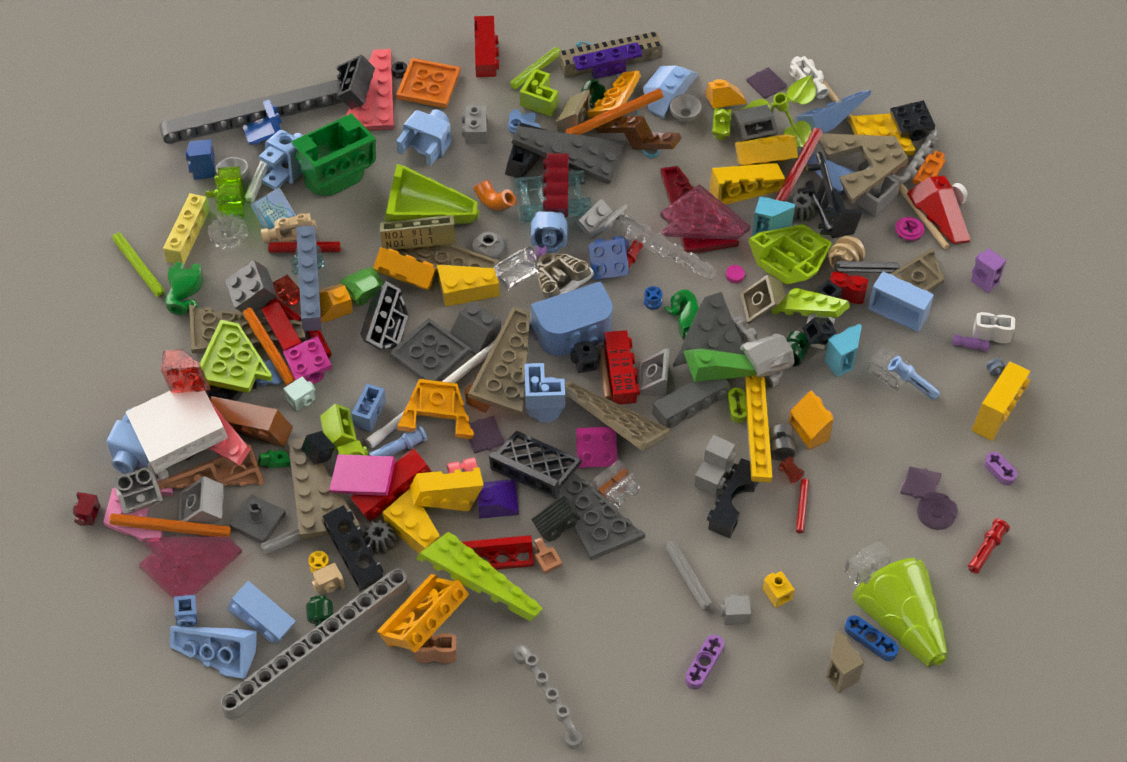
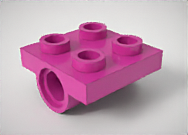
(308, 360)
(596, 446)

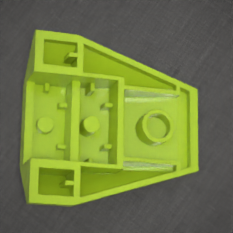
(790, 252)

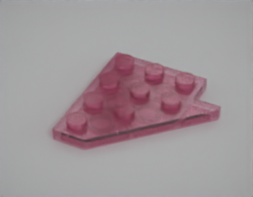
(702, 216)
(187, 563)

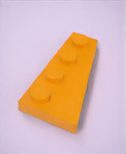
(617, 95)

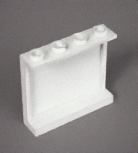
(176, 427)

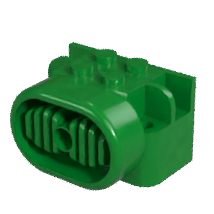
(335, 155)

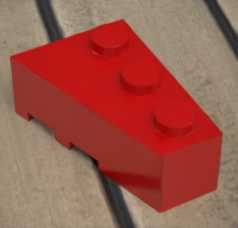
(485, 49)

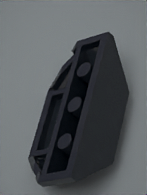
(385, 318)

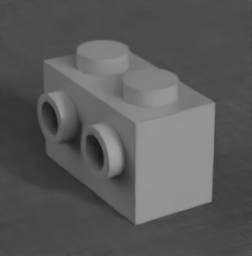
(475, 124)

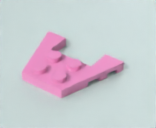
(115, 507)

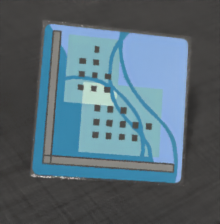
(272, 208)

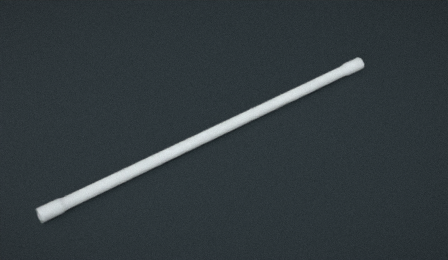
(378, 436)

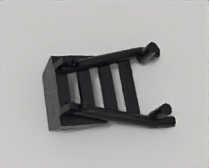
(844, 220)

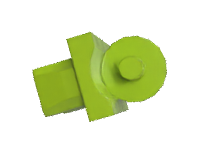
(721, 123)

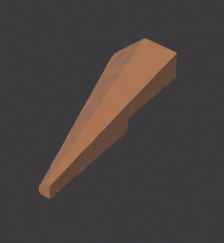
(219, 470)

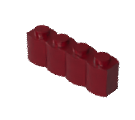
(557, 183)

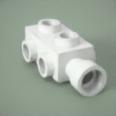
(803, 67)

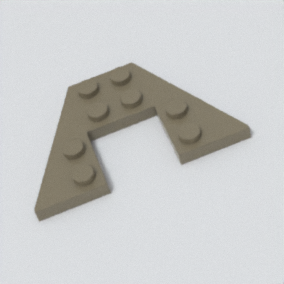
(881, 152)

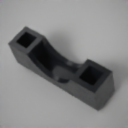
(725, 516)

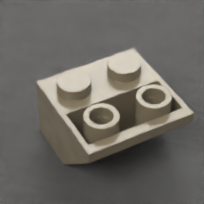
(844, 663)

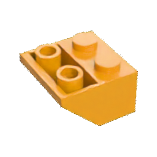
(811, 420)

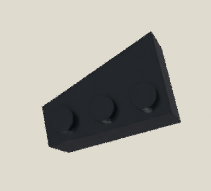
(520, 159)

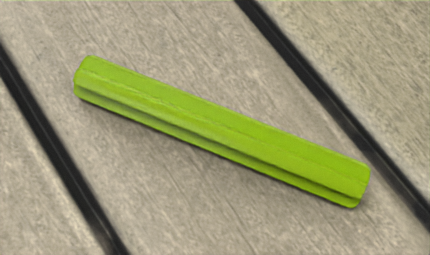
(539, 64)

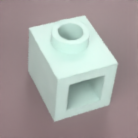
(299, 393)

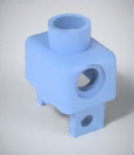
(427, 134)
(276, 154)
(126, 447)

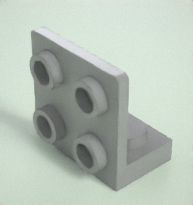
(599, 218)

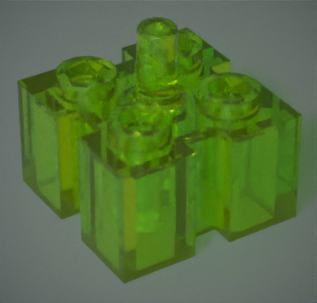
(229, 191)

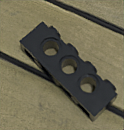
(344, 517)

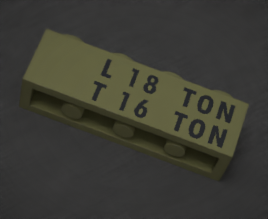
(418, 233)

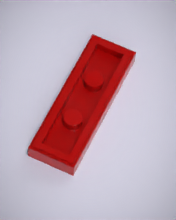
(281, 326)

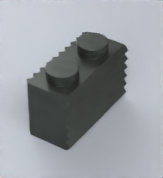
(556, 519)

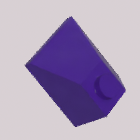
(498, 499)

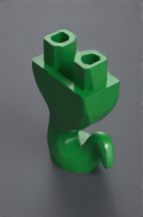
(183, 285)
(680, 299)

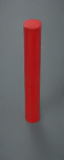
(802, 505)

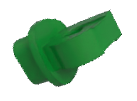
(274, 459)

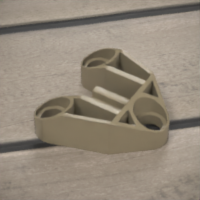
(558, 268)

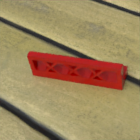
(504, 546)

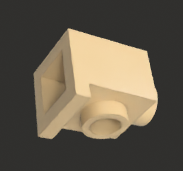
(327, 579)

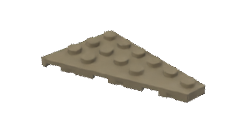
(629, 424)

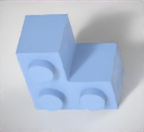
(542, 392)

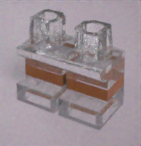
(615, 482)

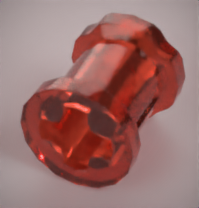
(791, 470)

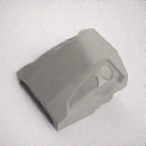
(769, 354)
(137, 490)

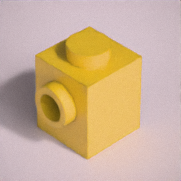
(778, 589)

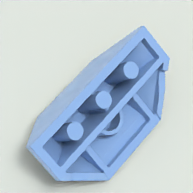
(672, 82)

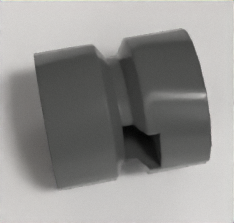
(782, 442)

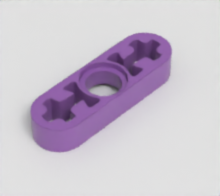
(704, 653)

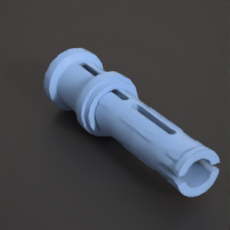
(908, 373)
(406, 441)

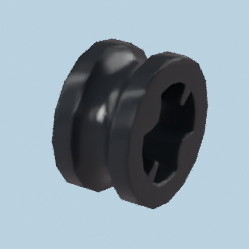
(399, 65)

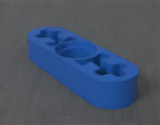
(872, 646)

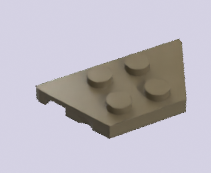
(922, 272)

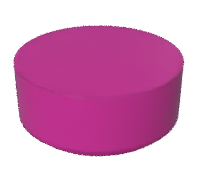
(735, 274)

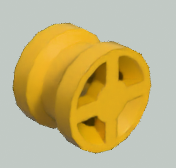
(318, 558)

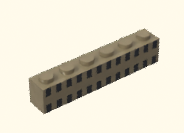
(649, 44)

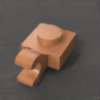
(546, 558)

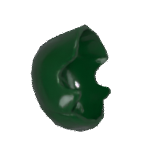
(596, 90)

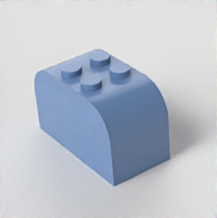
(572, 318)

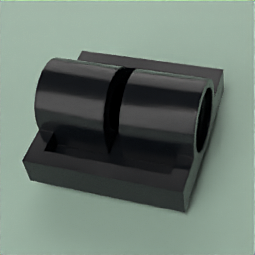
(912, 120)

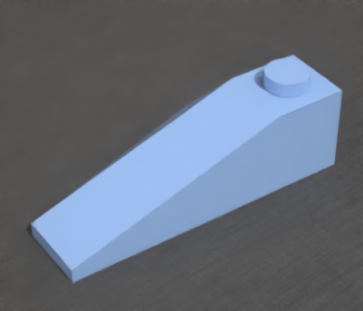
(222, 648)

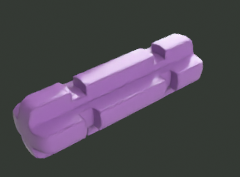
(972, 343)

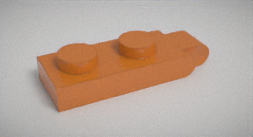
(930, 167)

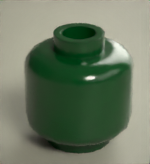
(319, 609)

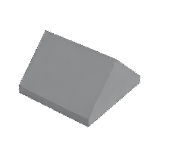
(654, 374)

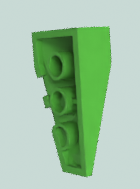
(717, 365)

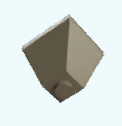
(761, 297)

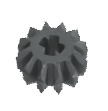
(804, 206)
(379, 536)

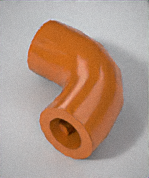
(492, 199)

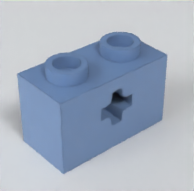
(368, 407)

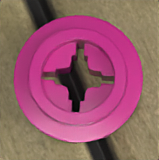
(913, 224)

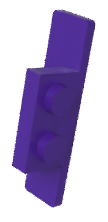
(607, 61)

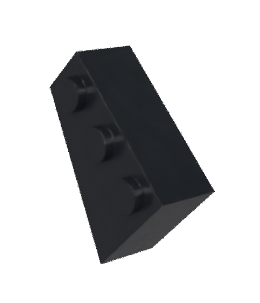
(354, 81)

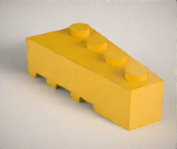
(745, 182)
(1001, 400)

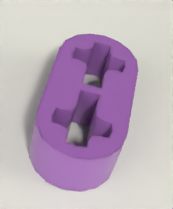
(999, 468)

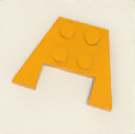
(439, 401)

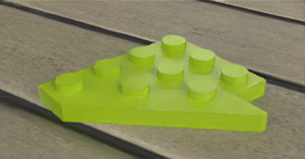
(232, 359)

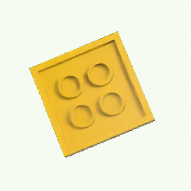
(880, 126)

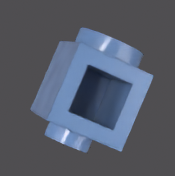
(185, 610)

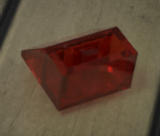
(183, 372)

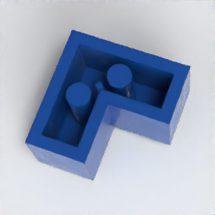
(201, 159)

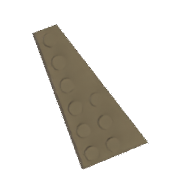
(205, 321)
(312, 493)

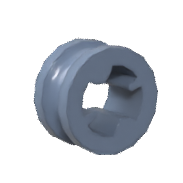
(995, 367)

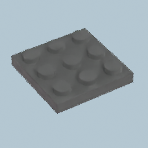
(430, 351)

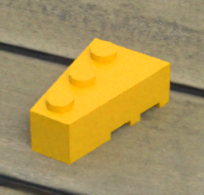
(466, 284)
(411, 523)

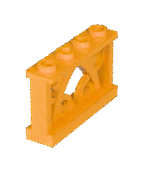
(423, 613)

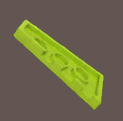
(809, 303)

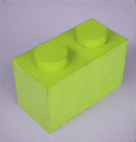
(338, 425)

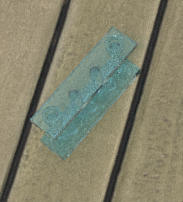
(528, 211)

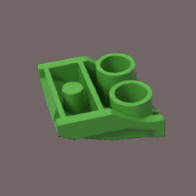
(362, 285)

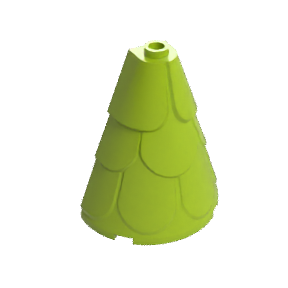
(422, 197)
(905, 607)

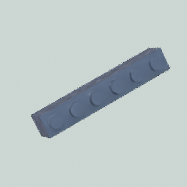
(308, 278)

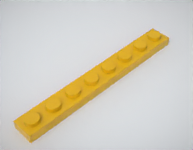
(758, 429)

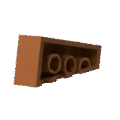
(255, 420)

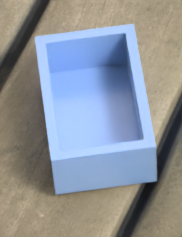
(900, 301)

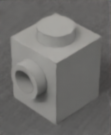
(736, 609)

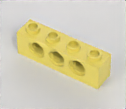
(186, 229)

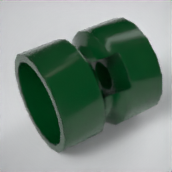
(799, 345)

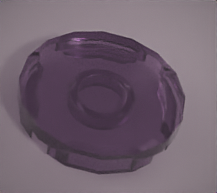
(938, 513)

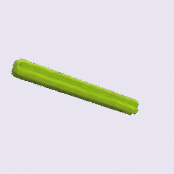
(138, 264)

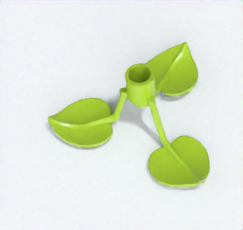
(801, 91)

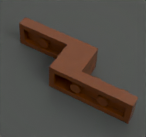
(639, 133)

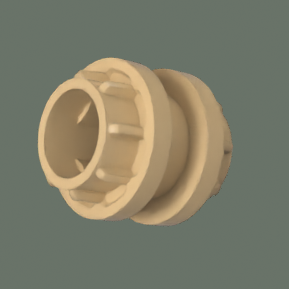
(846, 249)

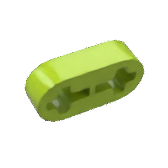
(733, 405)

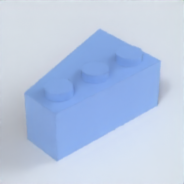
(260, 613)

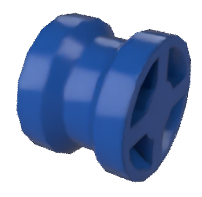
(650, 294)

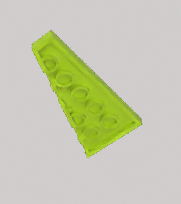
(477, 574)

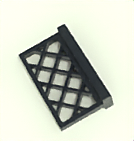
(525, 473)

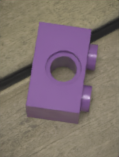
(988, 270)

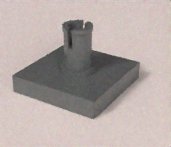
(257, 519)

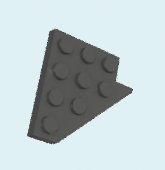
(711, 329)

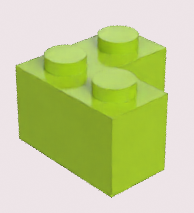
(538, 95)

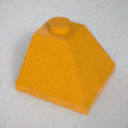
(724, 94)
(335, 302)

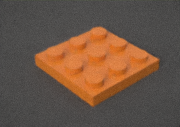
(428, 83)

